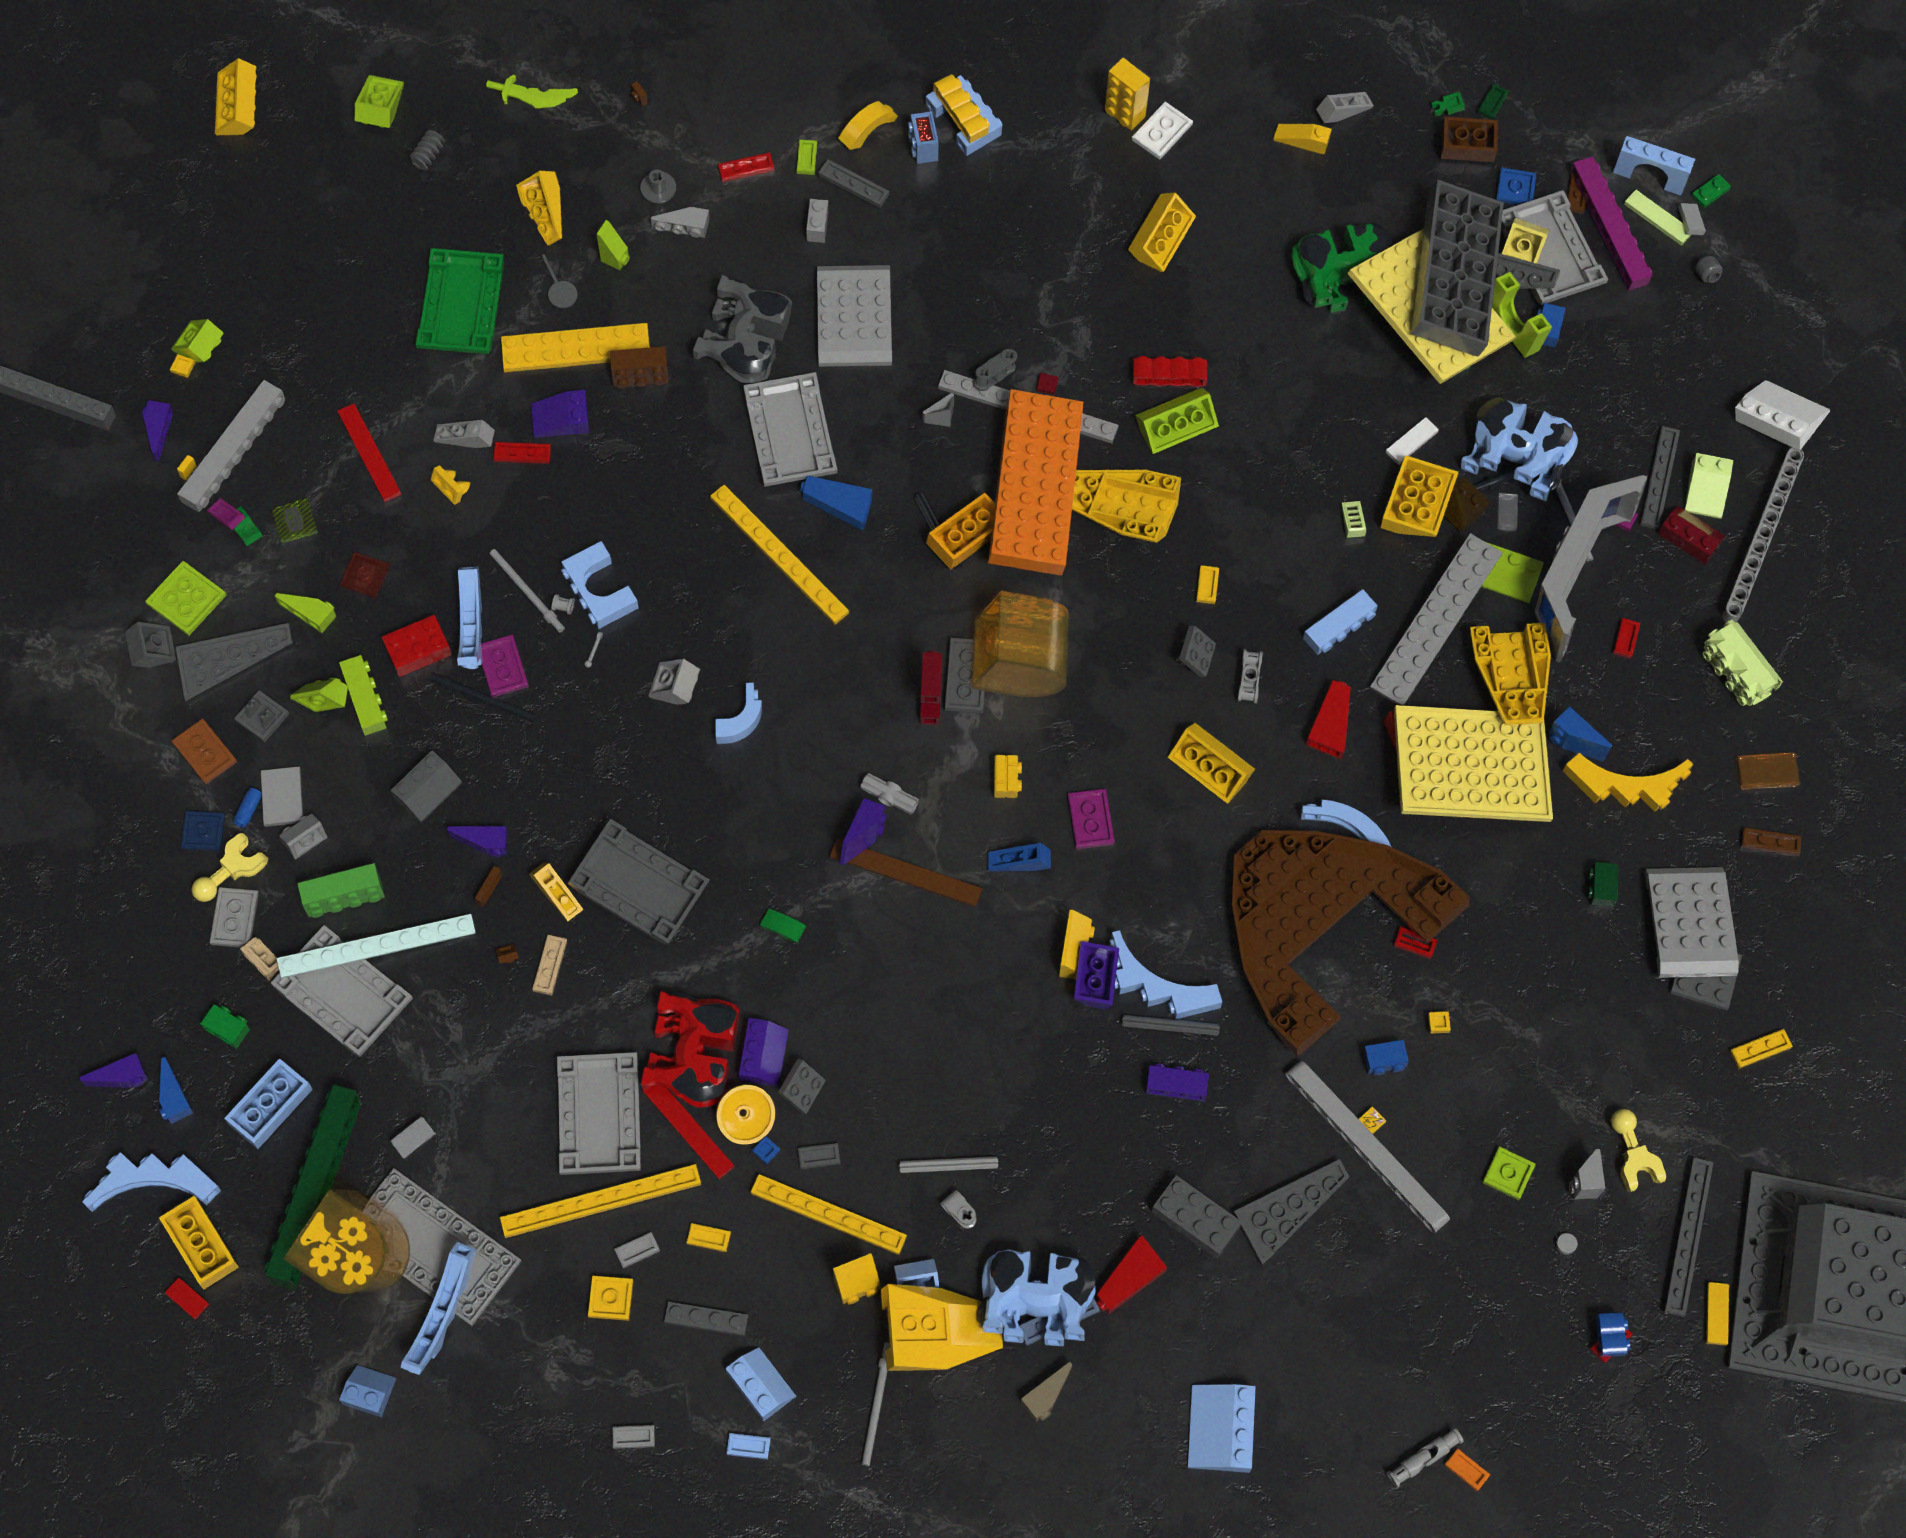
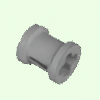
(563, 604)

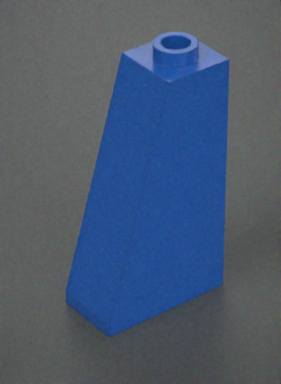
(839, 499)

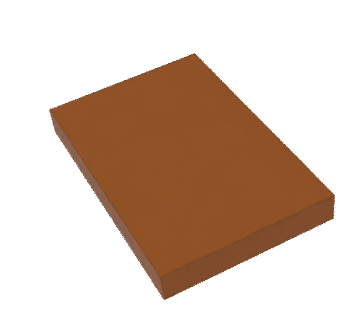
(204, 751)

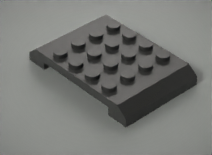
(638, 883)

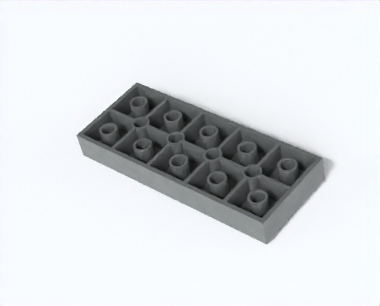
(1457, 268)

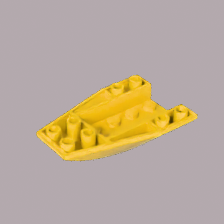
(1128, 501)
(1515, 670)

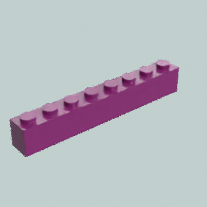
(1611, 224)

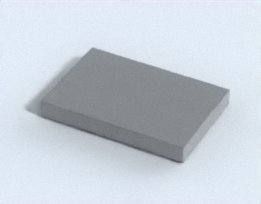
(281, 796)
(234, 917)

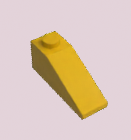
(1304, 136)
(556, 890)

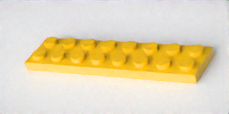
(570, 346)

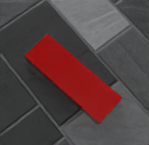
(746, 167)
(522, 452)

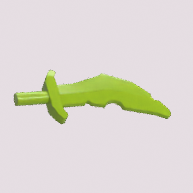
(532, 95)

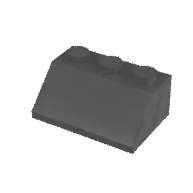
(426, 786)

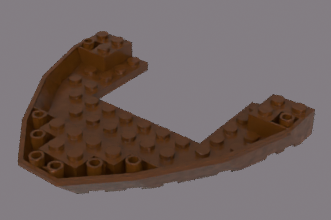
(1299, 886)

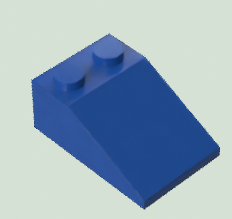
(1576, 735)

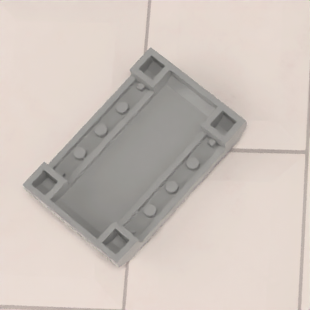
(1563, 248)
(854, 315)
(789, 429)
(1692, 922)
(346, 1000)
(599, 1113)

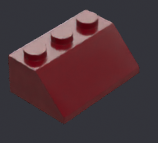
(1691, 534)

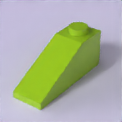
(611, 247)
(310, 610)

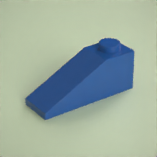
(1020, 858)
(171, 1095)

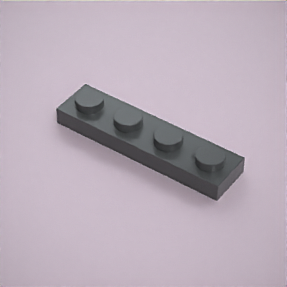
(853, 183)
(706, 1319)

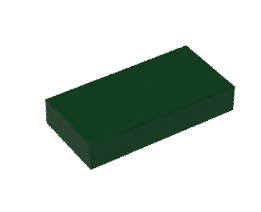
(1493, 102)

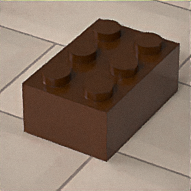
(1469, 139)
(639, 367)

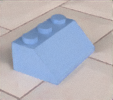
(760, 1383)

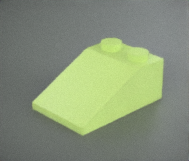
(1708, 485)

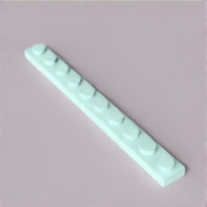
(375, 946)

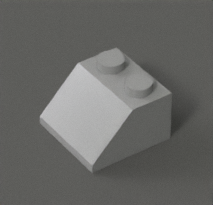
(674, 681)
(303, 835)
(1589, 1179)

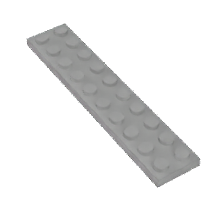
(1436, 620)

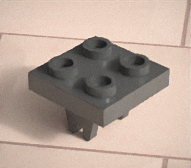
(1196, 651)
(261, 716)
(801, 1086)

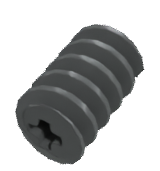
(426, 149)

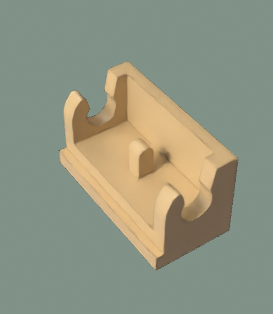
(261, 958)

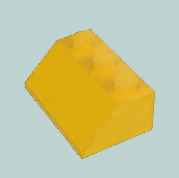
(1078, 930)

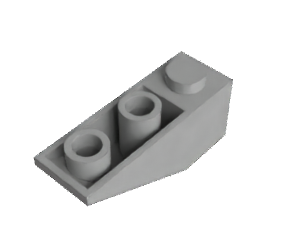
(684, 221)
(467, 434)

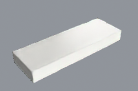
(1412, 440)

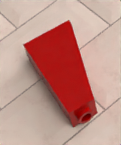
(1331, 723)
(1132, 1275)

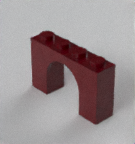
(931, 688)

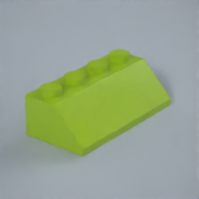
(1177, 420)
(1514, 575)

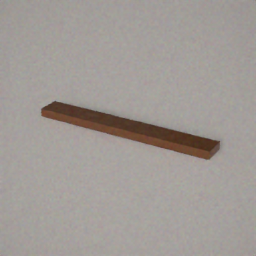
(912, 875)

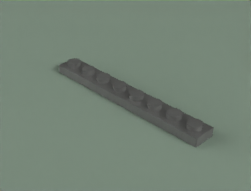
(1688, 1237)

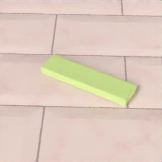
(1657, 217)

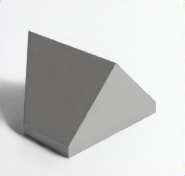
(940, 412)

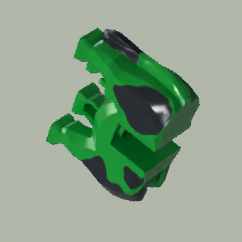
(1324, 269)

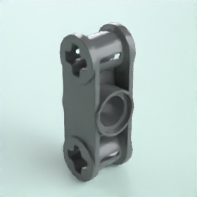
(995, 369)

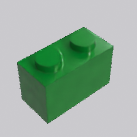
(225, 1026)

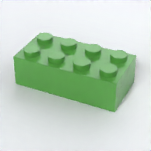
(341, 890)

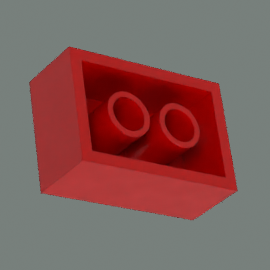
(416, 645)

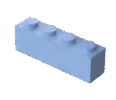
(1340, 622)

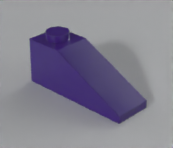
(157, 422)
(487, 839)
(122, 1073)

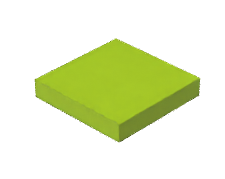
(1509, 1173)

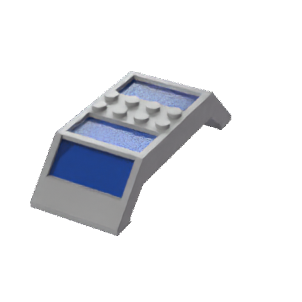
(1600, 509)

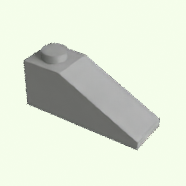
(1341, 106)

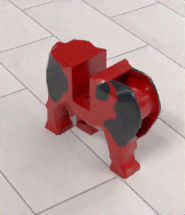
(700, 1024)

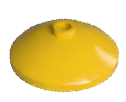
(757, 1118)

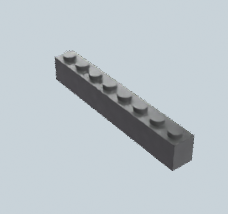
(56, 398)

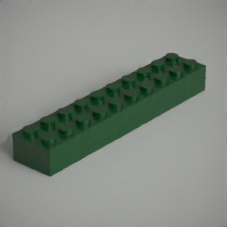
(315, 1179)

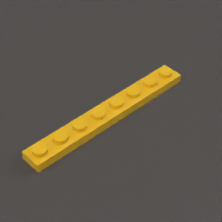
(829, 1214)

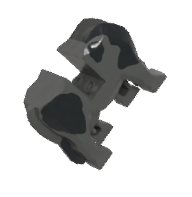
(750, 338)

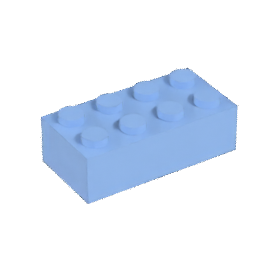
(268, 1103)

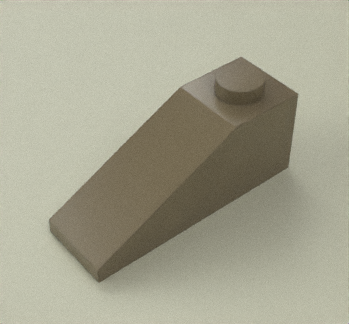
(1042, 1398)

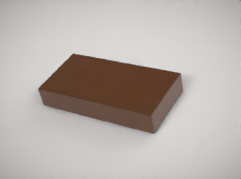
(488, 886)

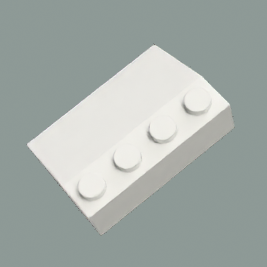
(1780, 414)

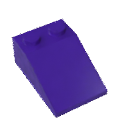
(561, 415)
(863, 830)

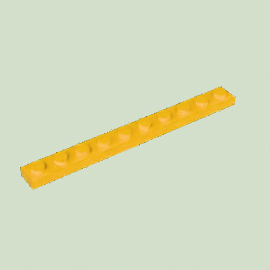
(779, 554)
(600, 1201)

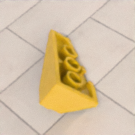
(542, 198)

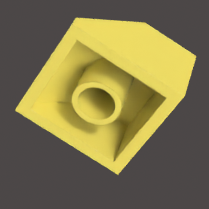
(1525, 241)

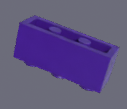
(1177, 1082)

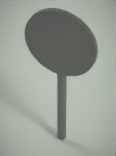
(561, 293)

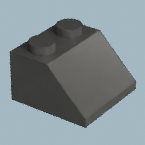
(150, 645)

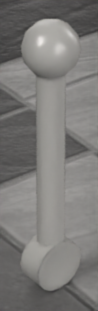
(588, 663)

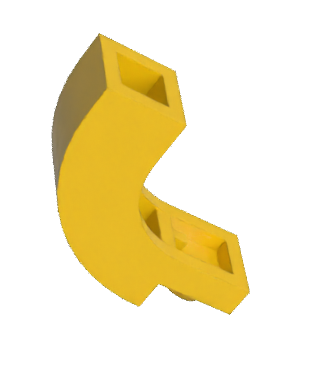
(865, 122)

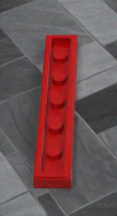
(369, 452)
(689, 1130)

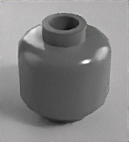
(1709, 269)

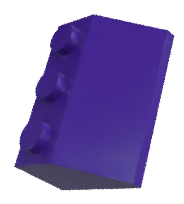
(1096, 975)
(763, 1053)

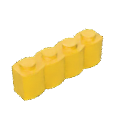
(960, 108)

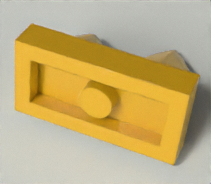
(445, 482)

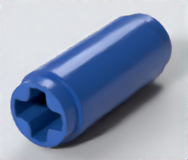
(247, 807)

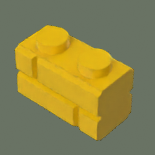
(1006, 776)

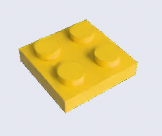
(610, 1298)

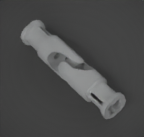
(1415, 1463)

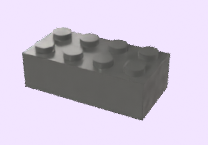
(1196, 1217)

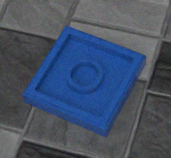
(1515, 186)

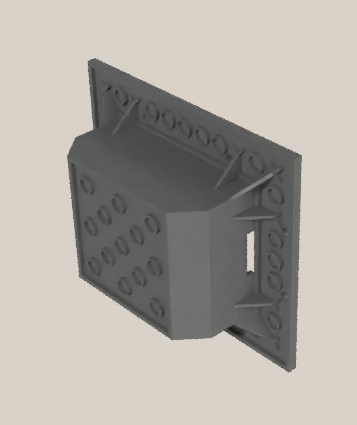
(1837, 1292)

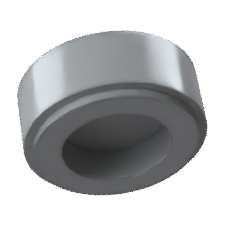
(1566, 1244)

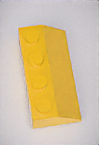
(235, 98)
(1162, 231)
(1211, 762)

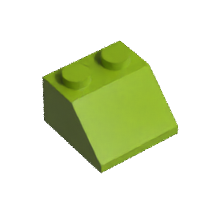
(198, 340)
(322, 695)

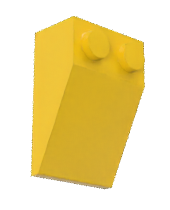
(856, 1279)

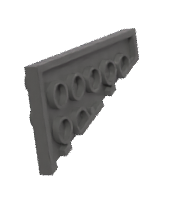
(1527, 273)
(219, 658)
(1281, 1213)

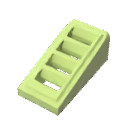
(1355, 531)

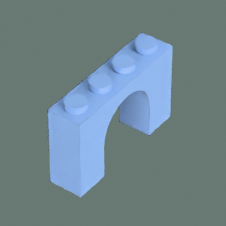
(995, 128)
(1673, 164)
(601, 609)

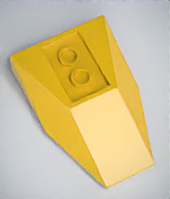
(933, 1328)

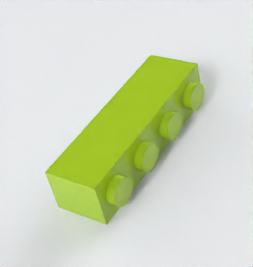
(363, 695)

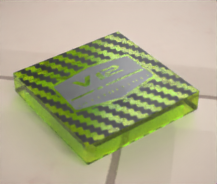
(294, 520)

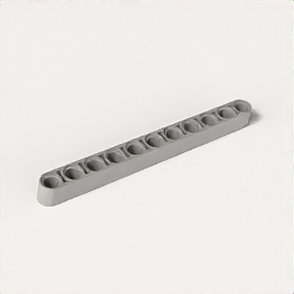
(1758, 541)
(1367, 1146)

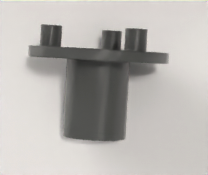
(658, 187)

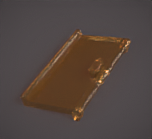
(1762, 772)

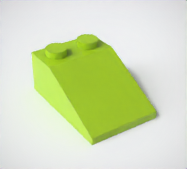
(378, 101)

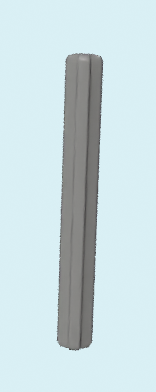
(948, 1164)

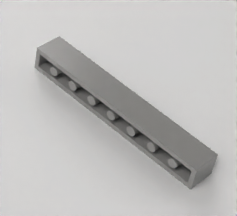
(231, 446)

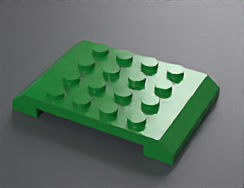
(461, 301)

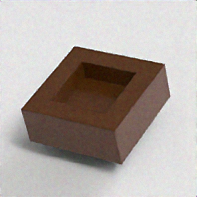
(638, 94)
(507, 953)

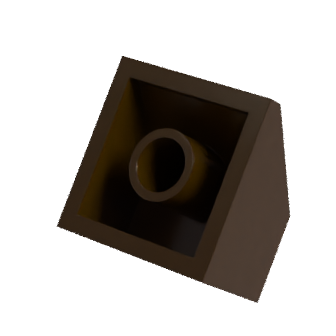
(1465, 505)

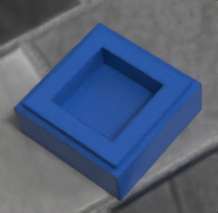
(766, 1150)

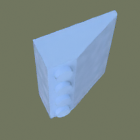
(1221, 1427)

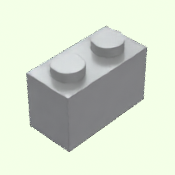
(817, 220)

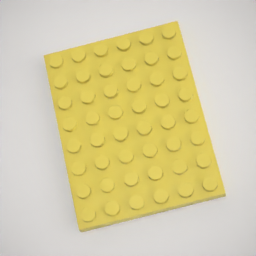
(1391, 286)
(1471, 765)

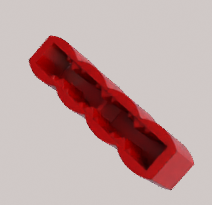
(1171, 372)

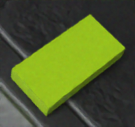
(807, 157)

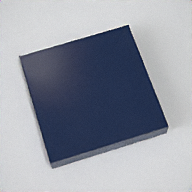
(203, 831)

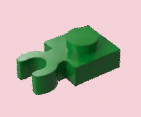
(1451, 103)

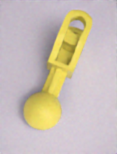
(232, 865)
(1636, 1157)

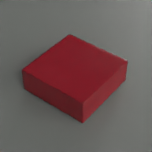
(1047, 384)

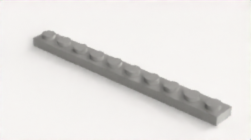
(998, 398)

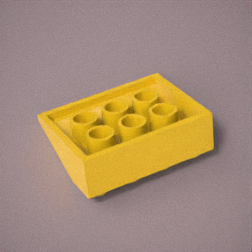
(1419, 498)

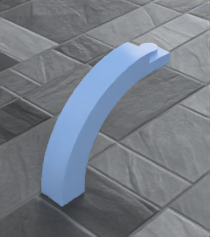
(1347, 817)

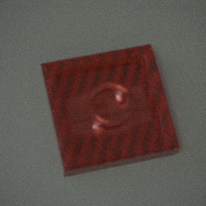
(365, 575)

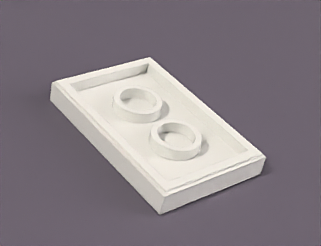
(1162, 130)

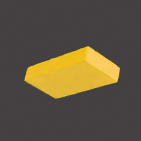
(1207, 584)
(708, 1237)

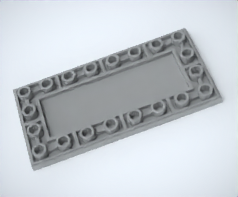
(433, 1233)

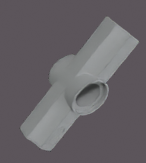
(889, 793)

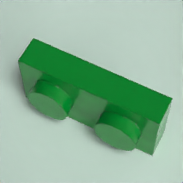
(1711, 191)

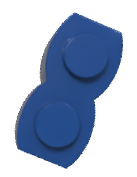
(1612, 1335)

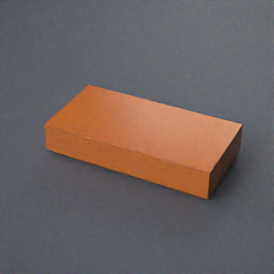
(1467, 1470)

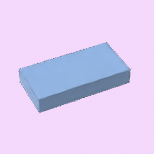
(748, 1446)

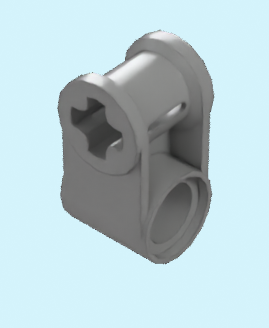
(957, 1207)

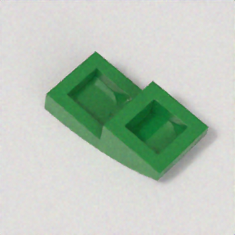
(246, 529)
(783, 925)

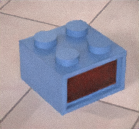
(923, 137)

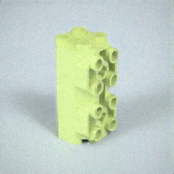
(1740, 660)

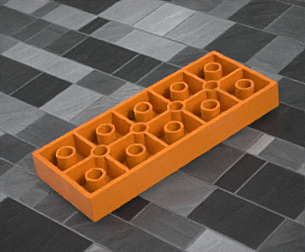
(1036, 482)

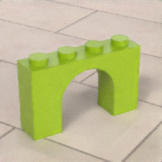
(1528, 336)

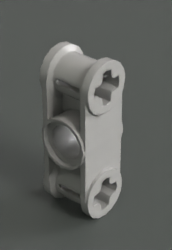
(1250, 665)

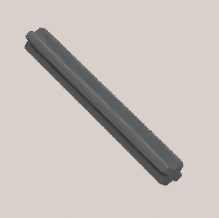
(1170, 1025)

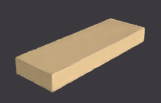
(549, 965)

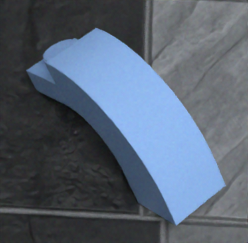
(741, 726)

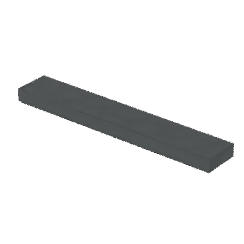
(1660, 477)

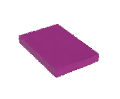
(503, 666)
(1091, 818)

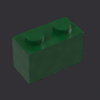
(1603, 884)

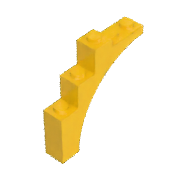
(1599, 783)

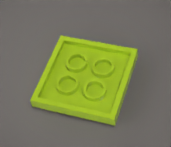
(186, 598)

